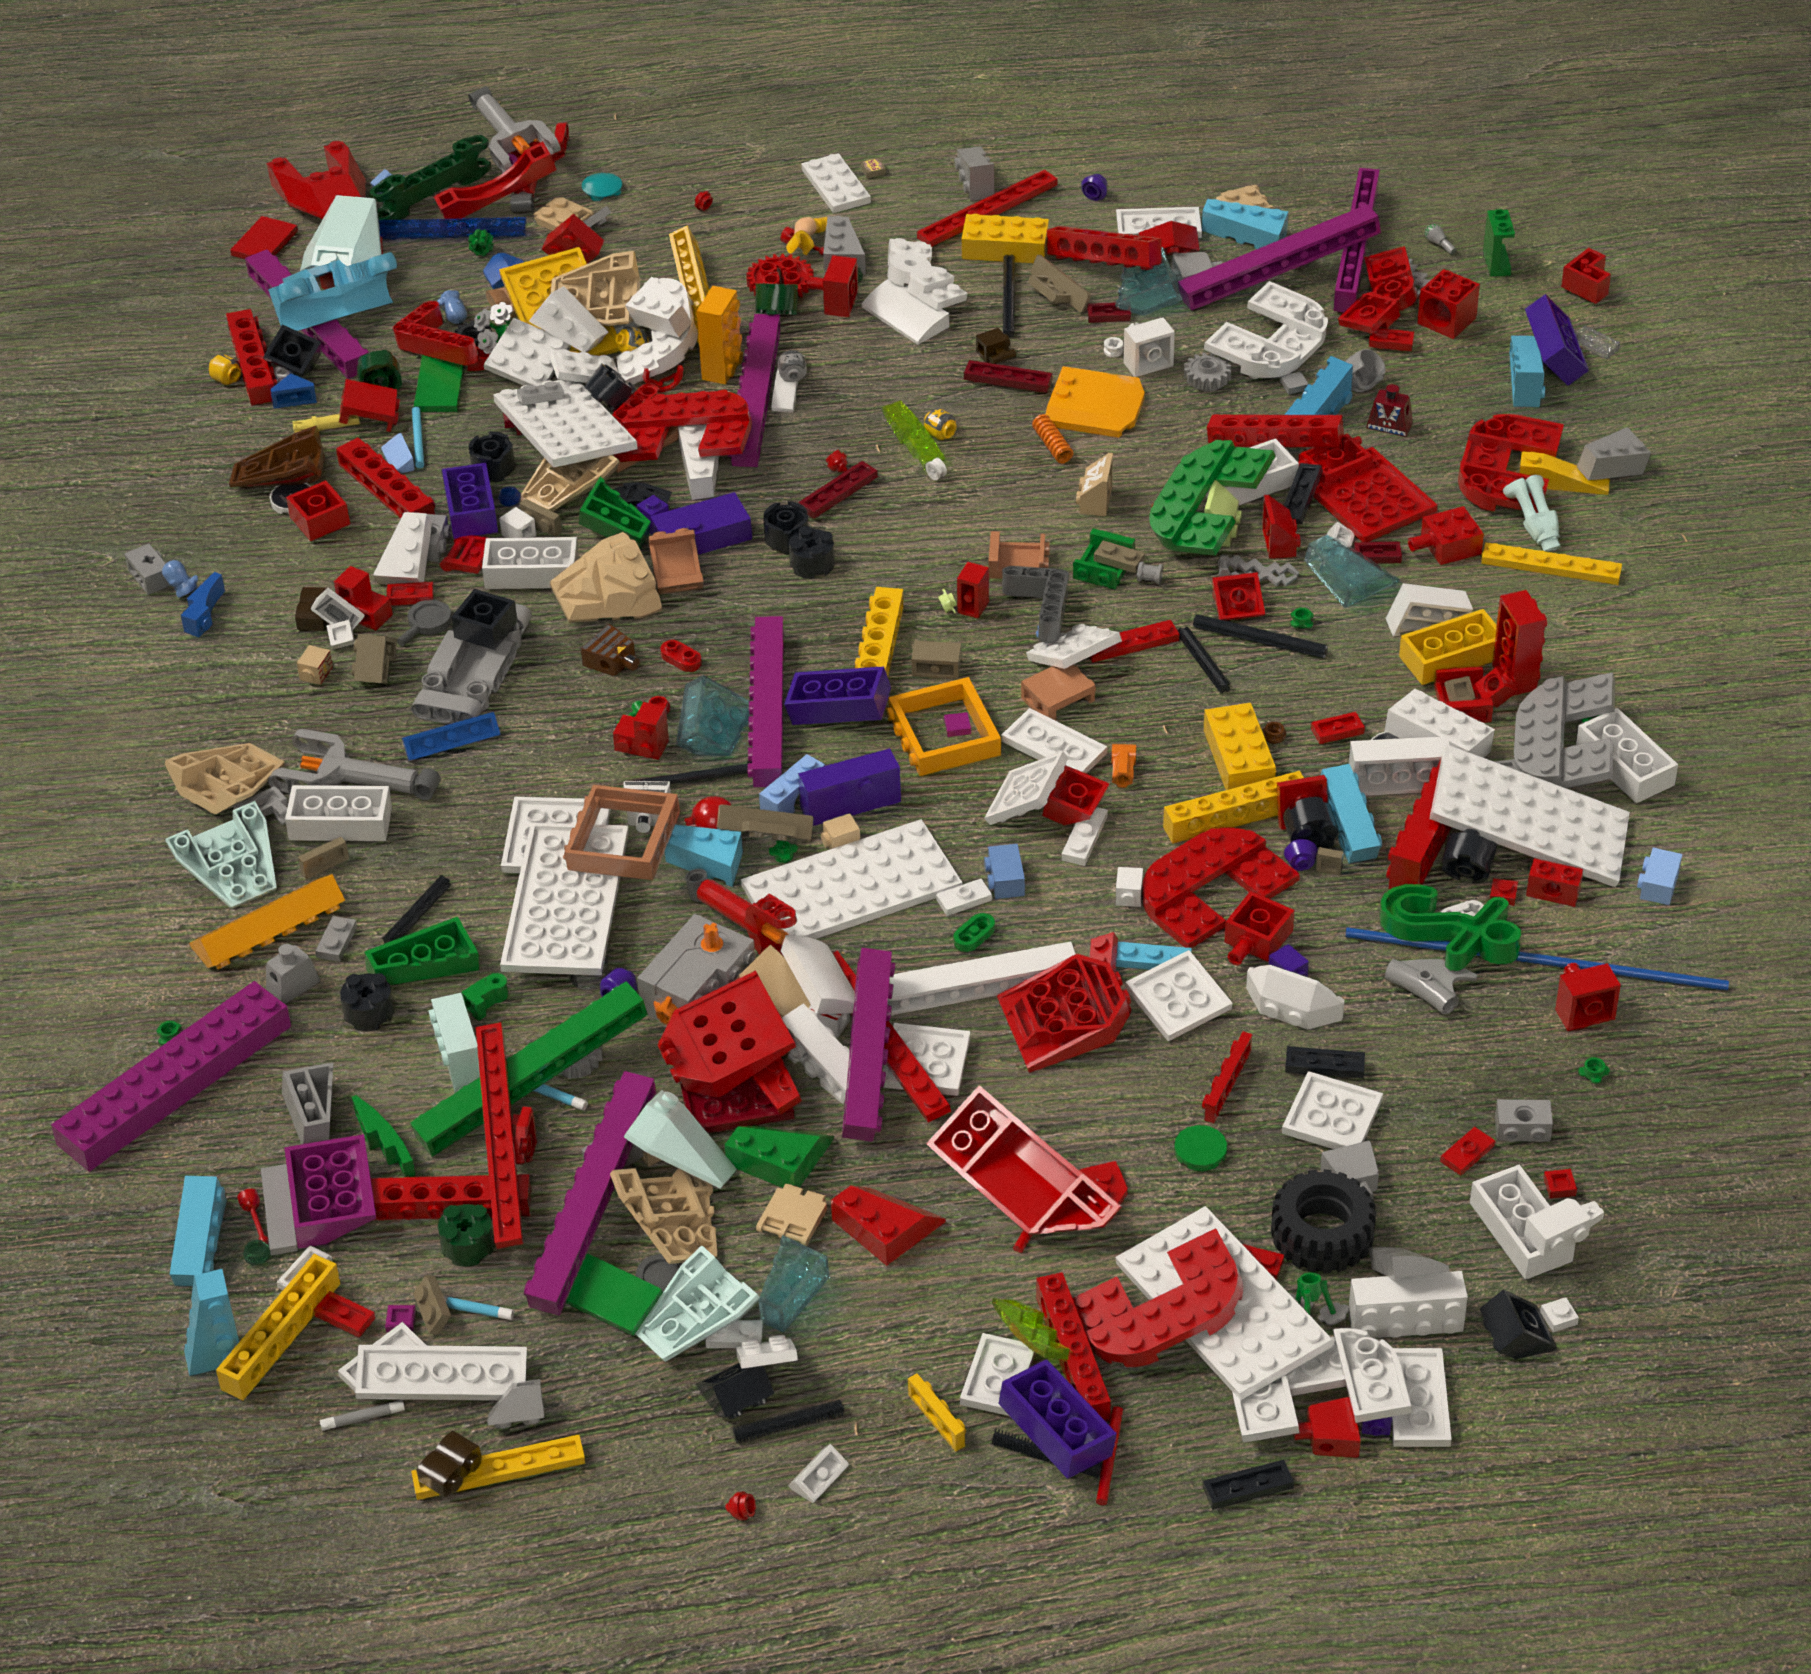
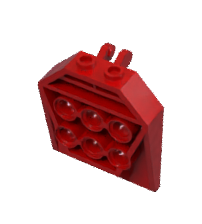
(1066, 1010)
(724, 1037)

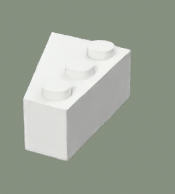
(569, 321)

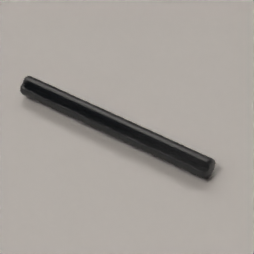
(1008, 294)
(1260, 636)

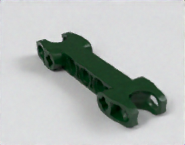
(458, 167)

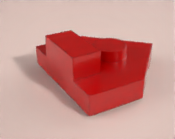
(524, 1135)
(1109, 1179)

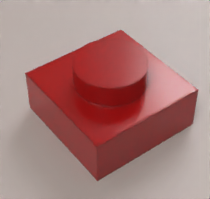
(1505, 889)
(1560, 1183)

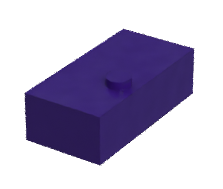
(1556, 340)
(469, 500)
(715, 522)
(838, 695)
(850, 786)
(1057, 1418)

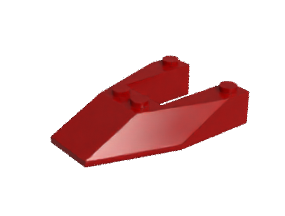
(317, 191)

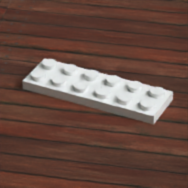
(438, 1372)

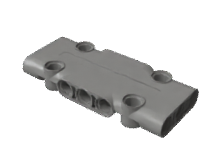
(466, 675)

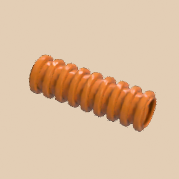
(1052, 438)

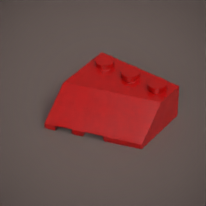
(882, 1222)

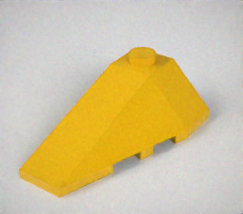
(1561, 474)

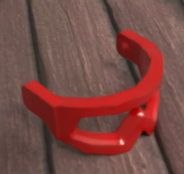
(677, 378)

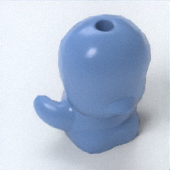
(453, 307)
(178, 578)

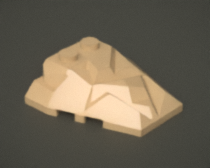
(608, 583)
(670, 1211)

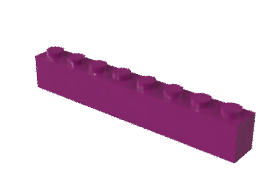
(867, 1045)

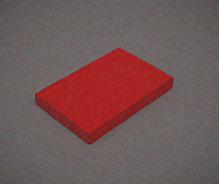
(264, 235)

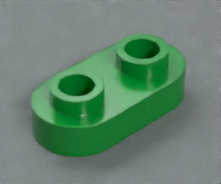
(974, 932)

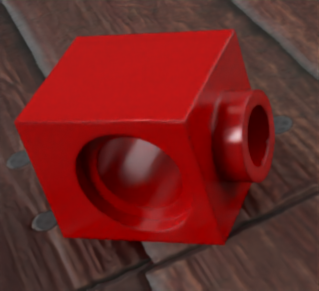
(1498, 686)

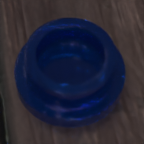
(509, 496)

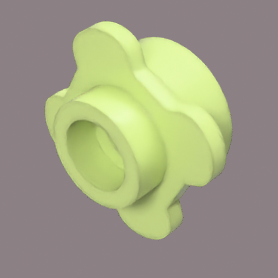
(947, 602)

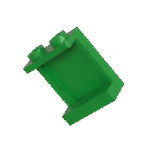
(1497, 228)
(1097, 573)

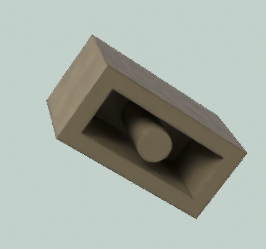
(936, 659)

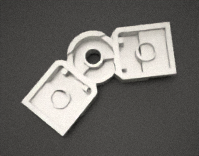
(911, 265)

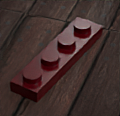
(1008, 376)
(839, 489)

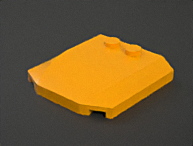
(1095, 402)

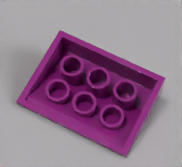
(329, 1189)

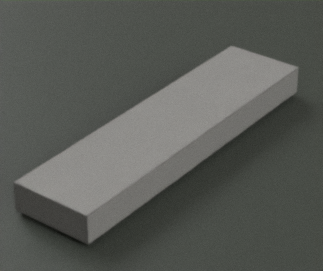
(278, 1210)

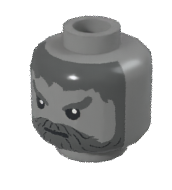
(792, 366)

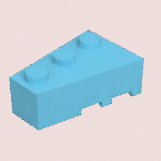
(706, 849)

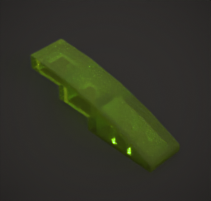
(912, 433)
(1028, 1327)

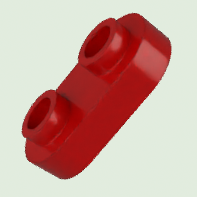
(680, 656)

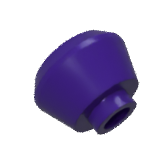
(1094, 187)
(1301, 854)

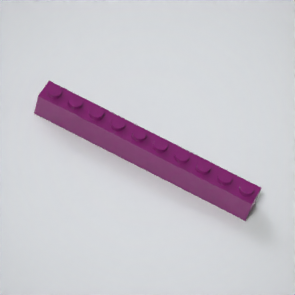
(1353, 256)
(1279, 257)
(335, 340)
(757, 382)
(767, 701)
(589, 1196)

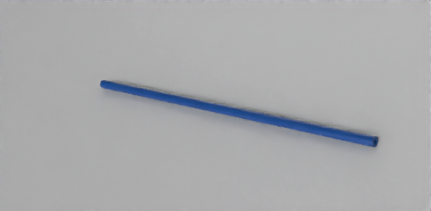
(1554, 961)

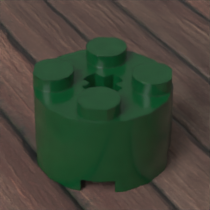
(776, 298)
(379, 369)
(466, 1234)

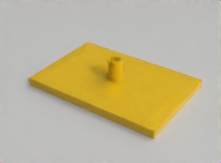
(530, 286)

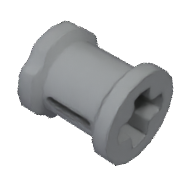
(1150, 573)

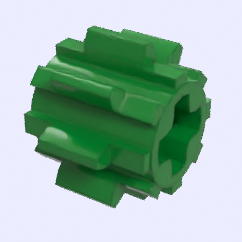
(481, 242)

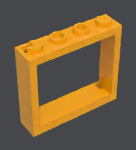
(950, 756)

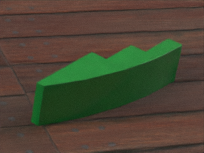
(381, 1134)

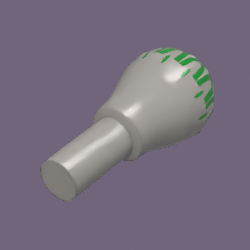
(1436, 235)

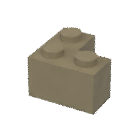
(373, 658)

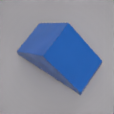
(293, 392)

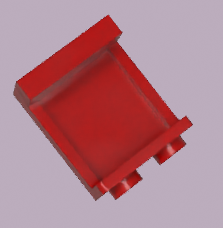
(369, 402)
(1478, 708)

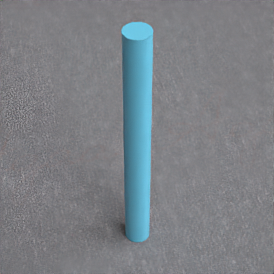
(418, 441)

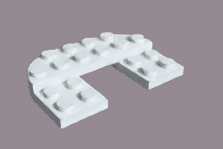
(1287, 348)
(665, 349)
(1355, 1361)

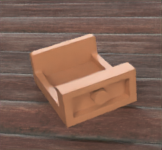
(1016, 554)
(675, 561)
(1056, 689)

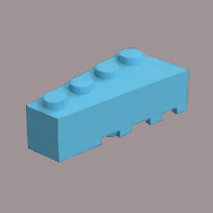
(1244, 222)
(1526, 372)
(1349, 808)
(197, 1228)
(211, 1325)

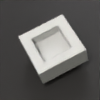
(340, 634)
(1559, 1314)

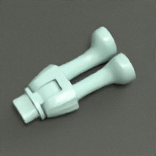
(1541, 526)

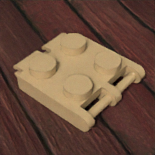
(1247, 195)
(558, 211)
(793, 1214)

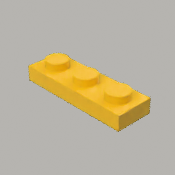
(937, 1412)

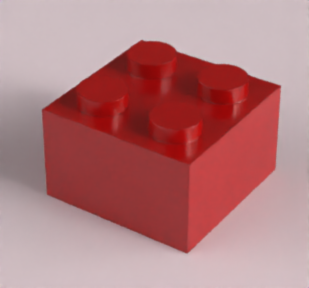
(318, 510)

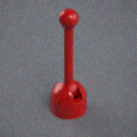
(788, 233)
(249, 1201)

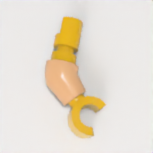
(804, 230)

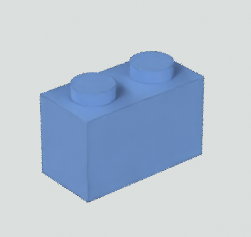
(1005, 871)

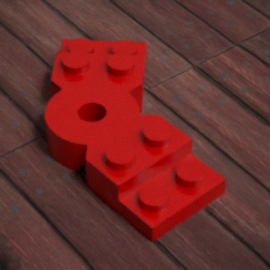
(1391, 288)

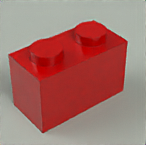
(973, 590)

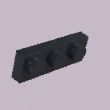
(1303, 490)
(1325, 1062)
(1248, 1484)

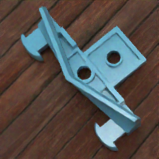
(357, 288)

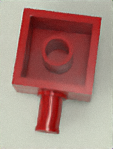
(1449, 536)
(1257, 928)

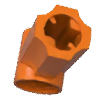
(1123, 762)

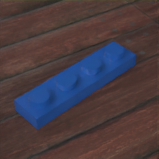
(451, 736)

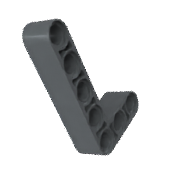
(1040, 583)

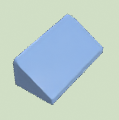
(398, 454)

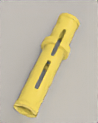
(324, 423)

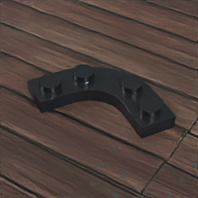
(637, 492)

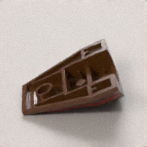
(286, 462)

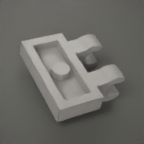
(269, 802)

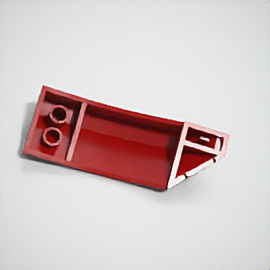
(1019, 1170)

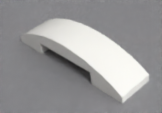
(784, 395)

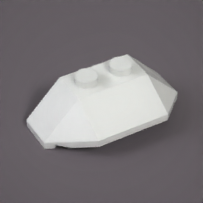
(1293, 997)

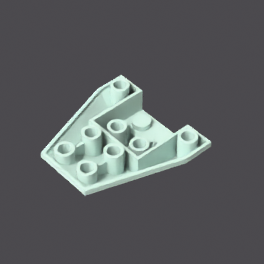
(345, 234)
(230, 858)

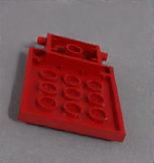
(1366, 489)

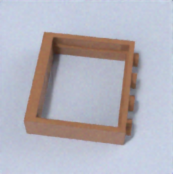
(624, 799)

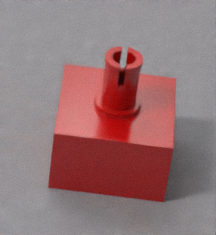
(838, 286)
(1587, 996)

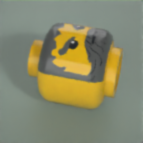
(630, 338)
(224, 369)
(940, 424)

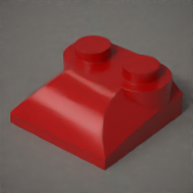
(1238, 596)

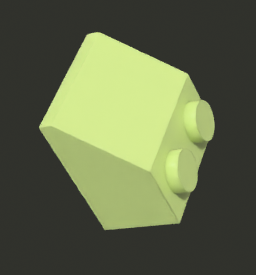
(1222, 502)

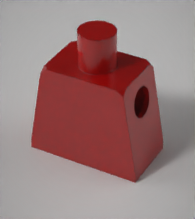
(1331, 1429)

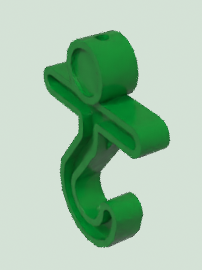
(1485, 933)

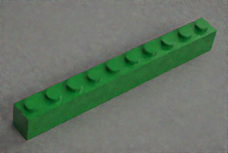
(533, 1065)

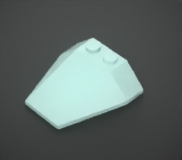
(675, 1136)
(695, 1306)

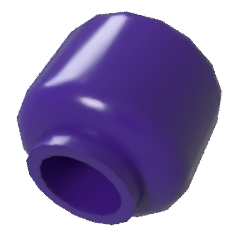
(616, 978)

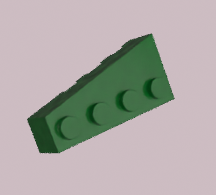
(425, 954)

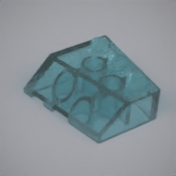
(1148, 289)
(1346, 571)
(711, 718)

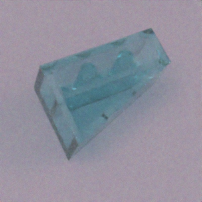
(792, 1283)

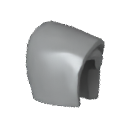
(1367, 370)

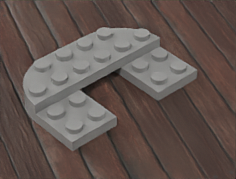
(1541, 726)

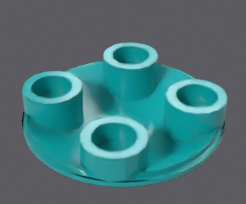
(602, 185)

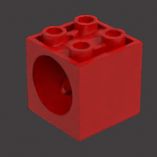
(1448, 303)

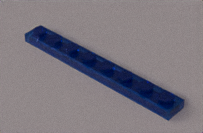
(451, 227)

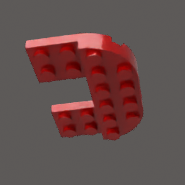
(722, 411)
(1488, 452)
(1177, 874)
(1199, 1304)

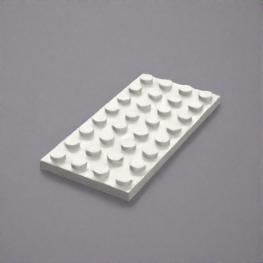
(568, 427)
(1530, 815)
(858, 880)
(561, 914)
(1268, 1328)

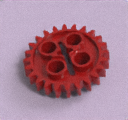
(791, 269)

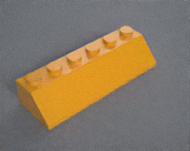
(268, 921)

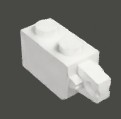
(1561, 1225)

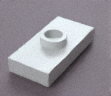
(964, 897)

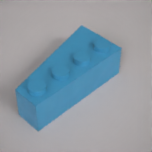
(1328, 392)

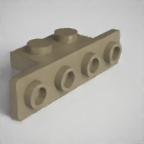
(1057, 285)
(765, 822)

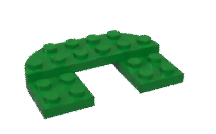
(1174, 510)

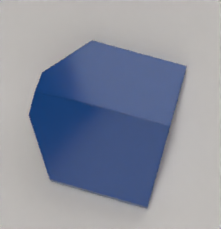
(497, 262)

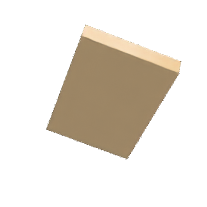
(778, 981)

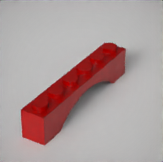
(530, 167)

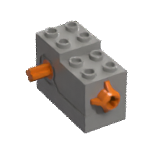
(692, 965)

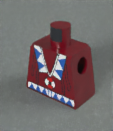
(1391, 412)

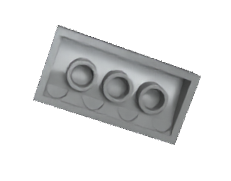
(1403, 1263)

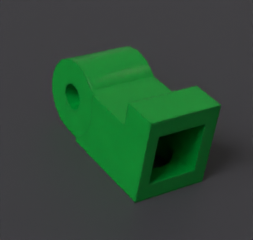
(485, 994)

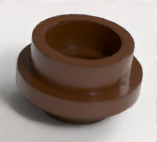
(1274, 732)

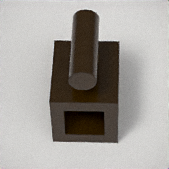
(994, 346)

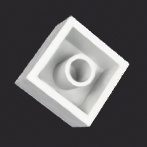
(1148, 347)

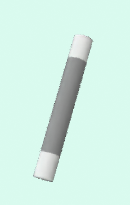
(362, 1415)

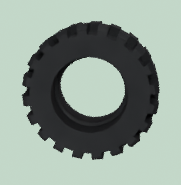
(1319, 1247)

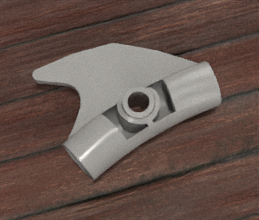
(1429, 981)

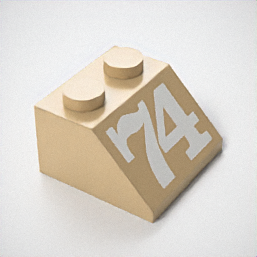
(1096, 487)

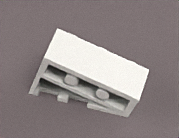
(658, 310)
(406, 552)
(1425, 606)

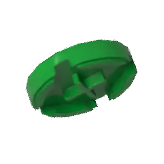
(1200, 1147)

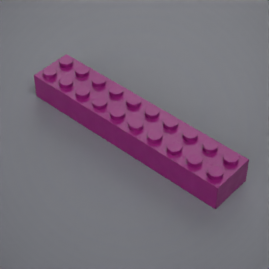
(171, 1076)

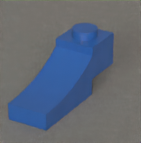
(197, 616)

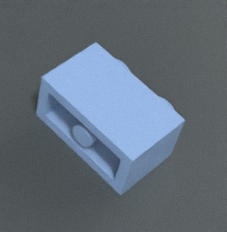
(1660, 876)

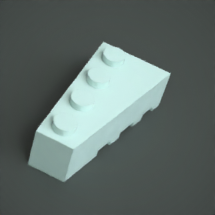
(455, 1039)

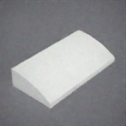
(905, 312)
(818, 975)

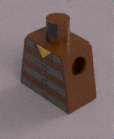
(609, 652)

